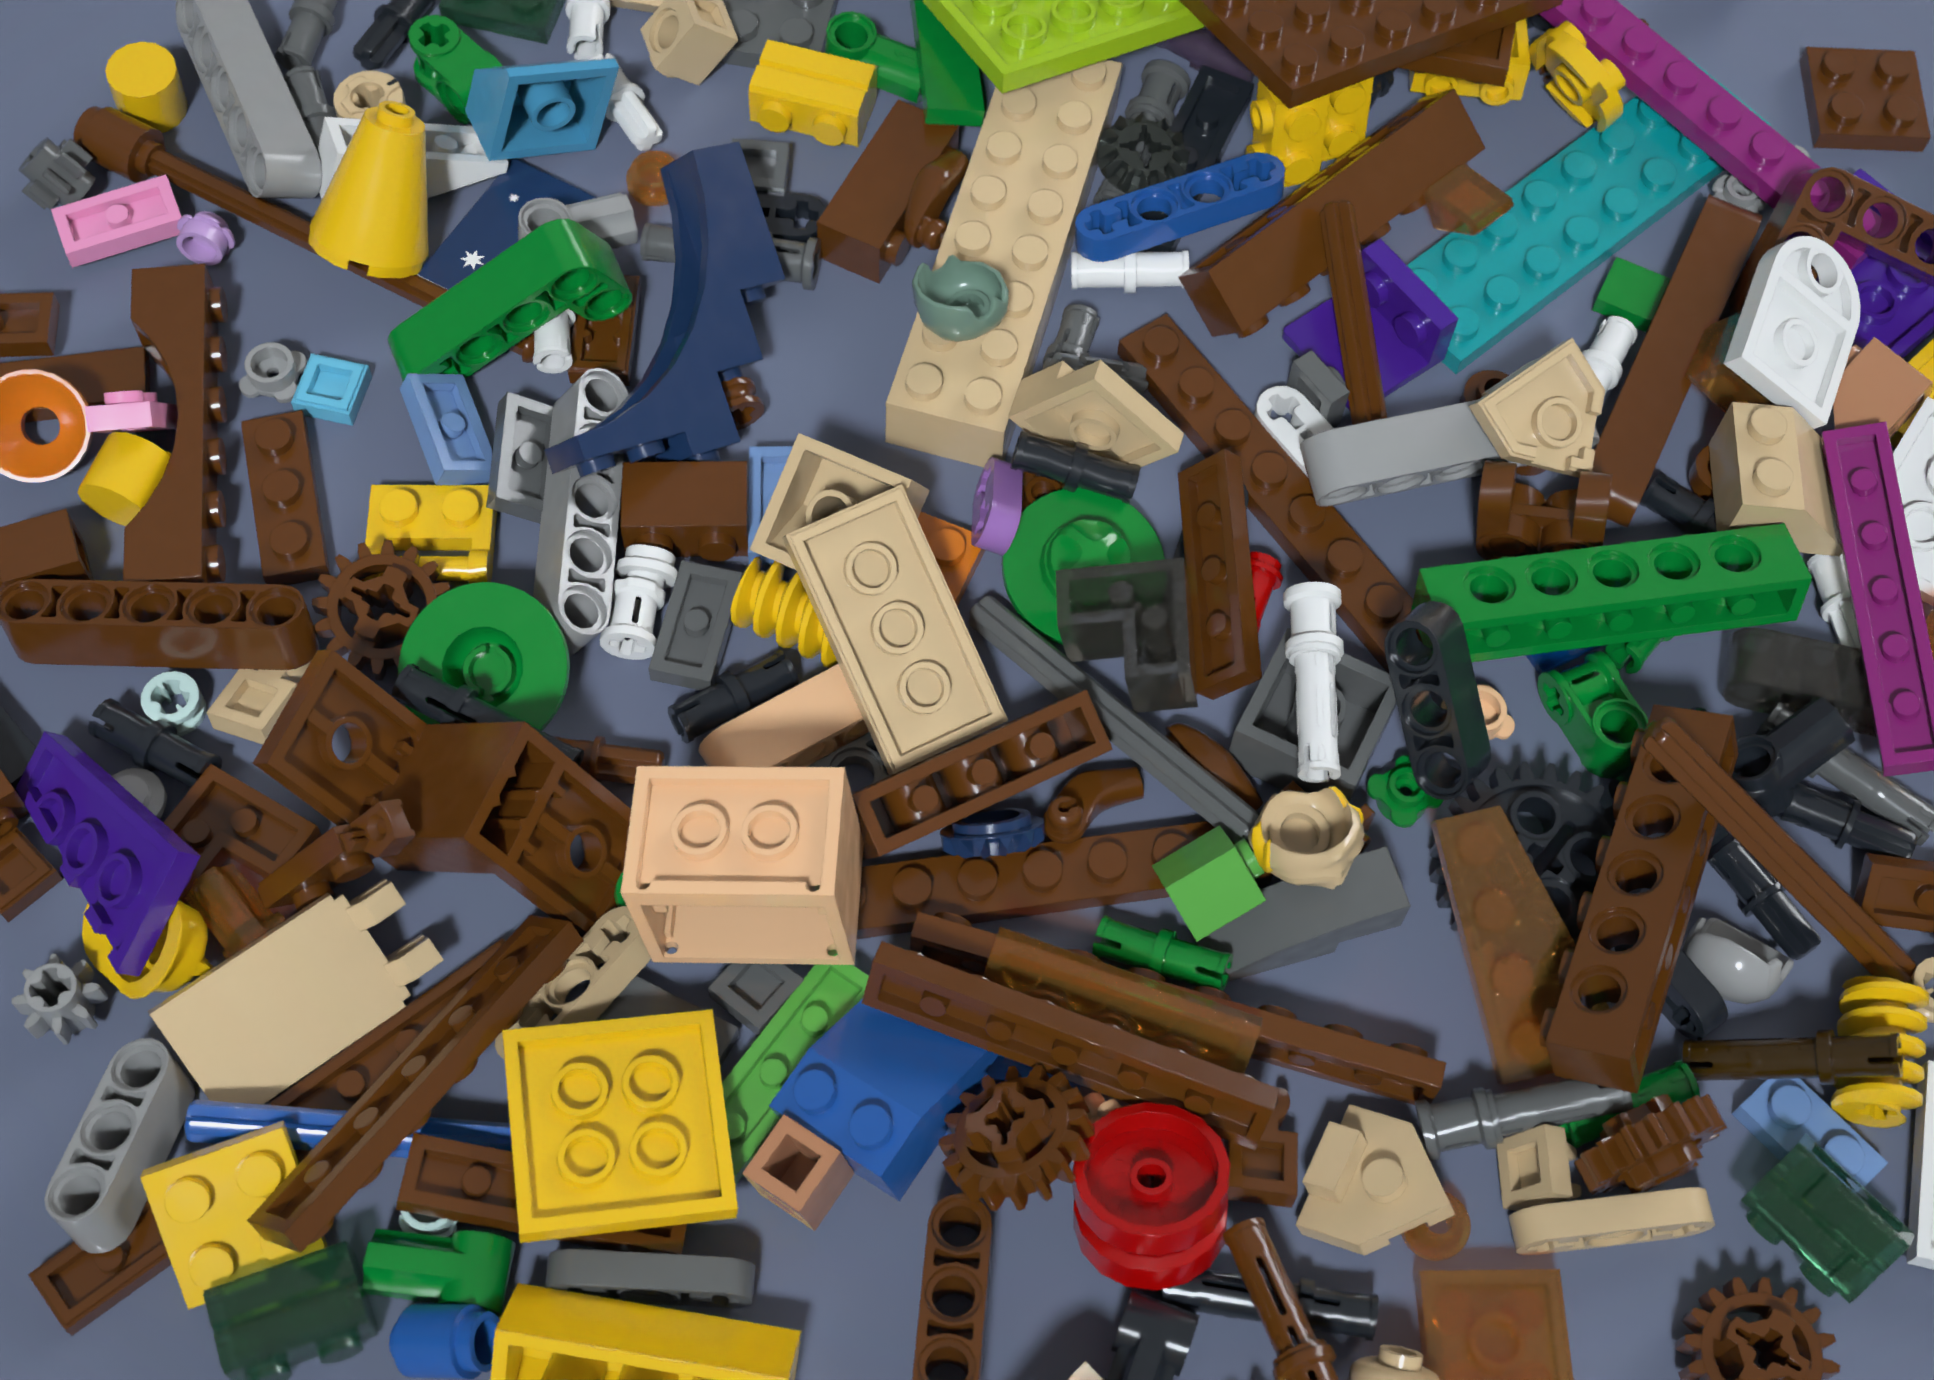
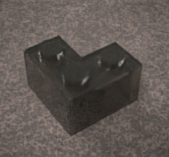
(1138, 615)

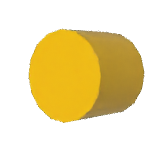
(147, 85)
(123, 476)

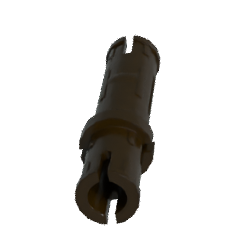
(1795, 1057)

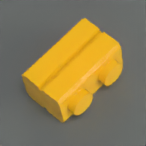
(812, 94)

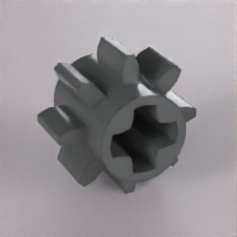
(57, 173)

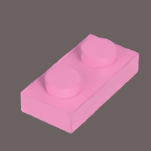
(118, 221)
(131, 413)

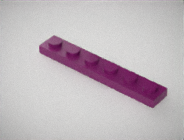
(1883, 595)

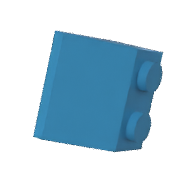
(540, 107)

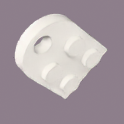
(1797, 331)

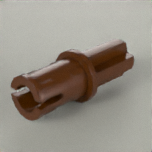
(614, 762)

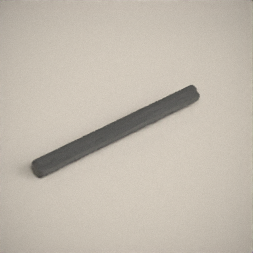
(1122, 725)

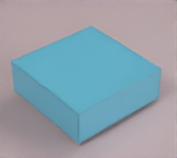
(332, 389)

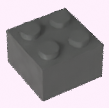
(1267, 732)

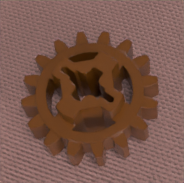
(359, 596)
(1021, 1132)
(1650, 1144)
(1781, 1334)

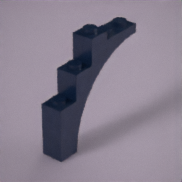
(719, 270)

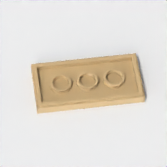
(895, 629)

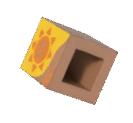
(799, 1172)

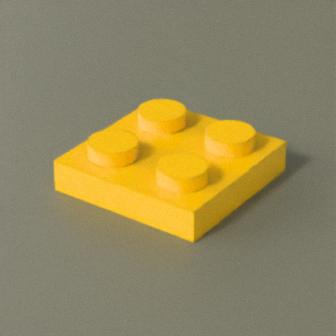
(205, 1207)

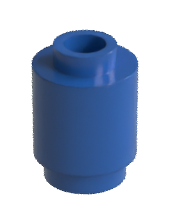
(443, 1341)

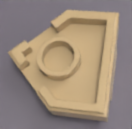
(1545, 412)
(1370, 1183)

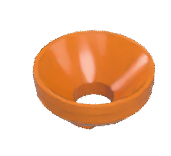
(21, 456)

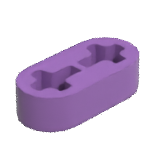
(997, 506)

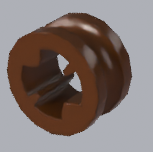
(742, 402)

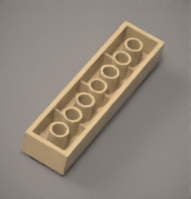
(1019, 218)

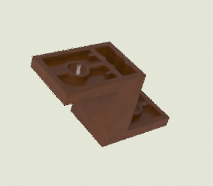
(471, 791)

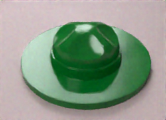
(1070, 533)
(495, 644)

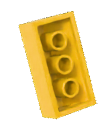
(602, 1338)

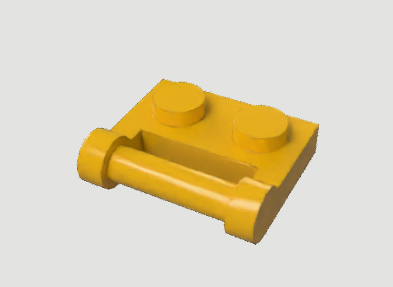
(435, 521)

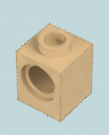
(688, 38)

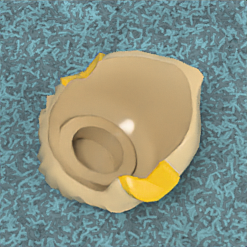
(1308, 837)

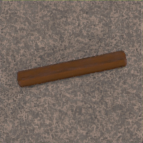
(1352, 312)

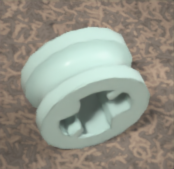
(169, 684)

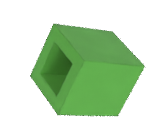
(1211, 881)

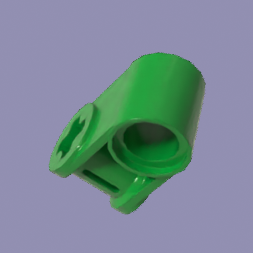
(447, 61)
(1592, 703)

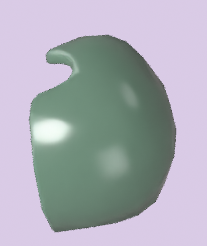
(960, 298)

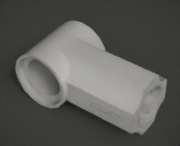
(605, 216)

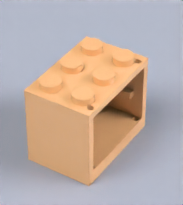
(744, 864)

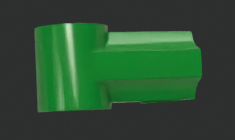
(856, 38)
(438, 1269)

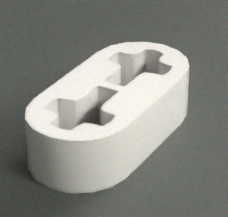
(1304, 422)

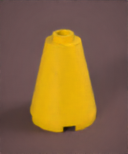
(378, 197)

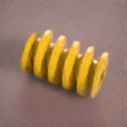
(781, 610)
(1879, 1008)

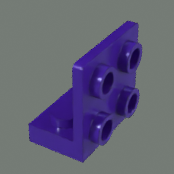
(1407, 320)

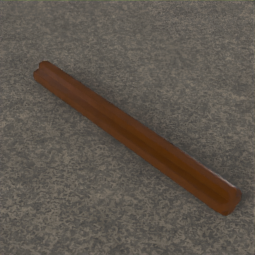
(1775, 850)

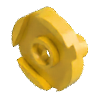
(1579, 80)

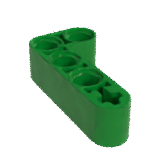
(511, 298)

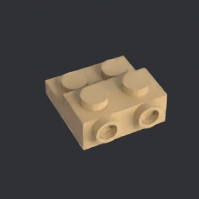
(1094, 410)

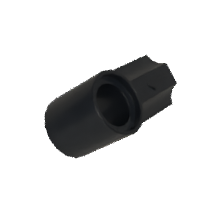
(1151, 1340)

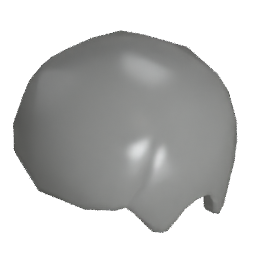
(1736, 962)

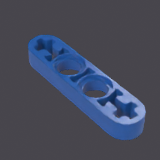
(1117, 229)

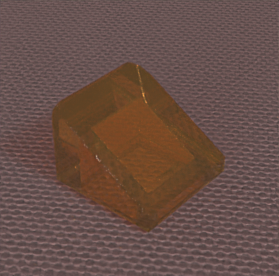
(1465, 202)

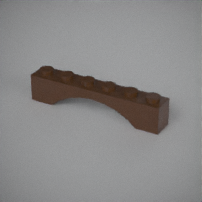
(178, 325)

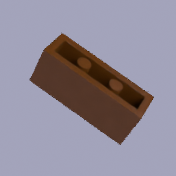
(867, 214)

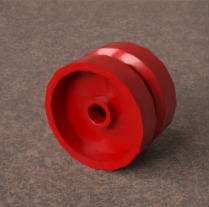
(1151, 1196)

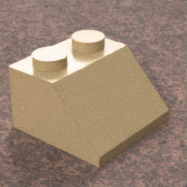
(1772, 472)
(819, 484)

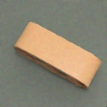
(790, 727)

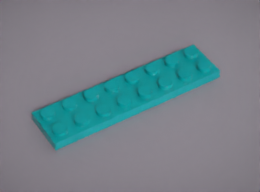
(1563, 225)

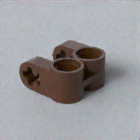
(1521, 522)

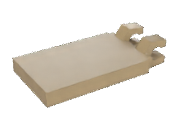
(292, 997)

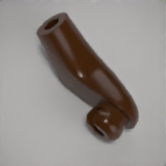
(928, 196)
(1215, 760)
(1087, 797)

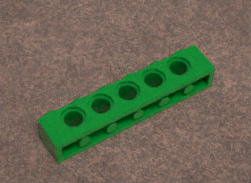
(1621, 591)

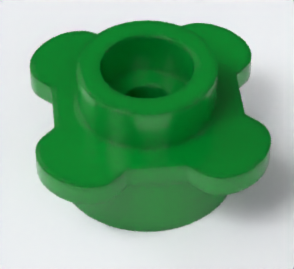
(1396, 807)

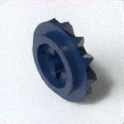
(993, 833)

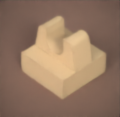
(1536, 1168)

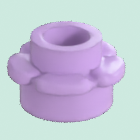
(204, 238)

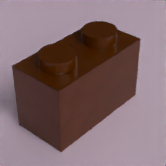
(687, 507)

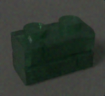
(1826, 1220)
(291, 1315)

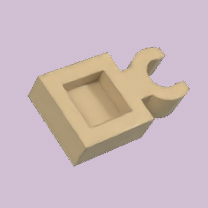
(253, 702)

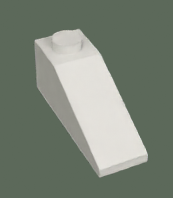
(452, 155)

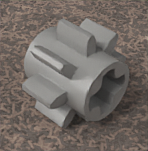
(59, 999)

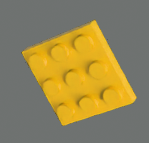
(618, 1125)

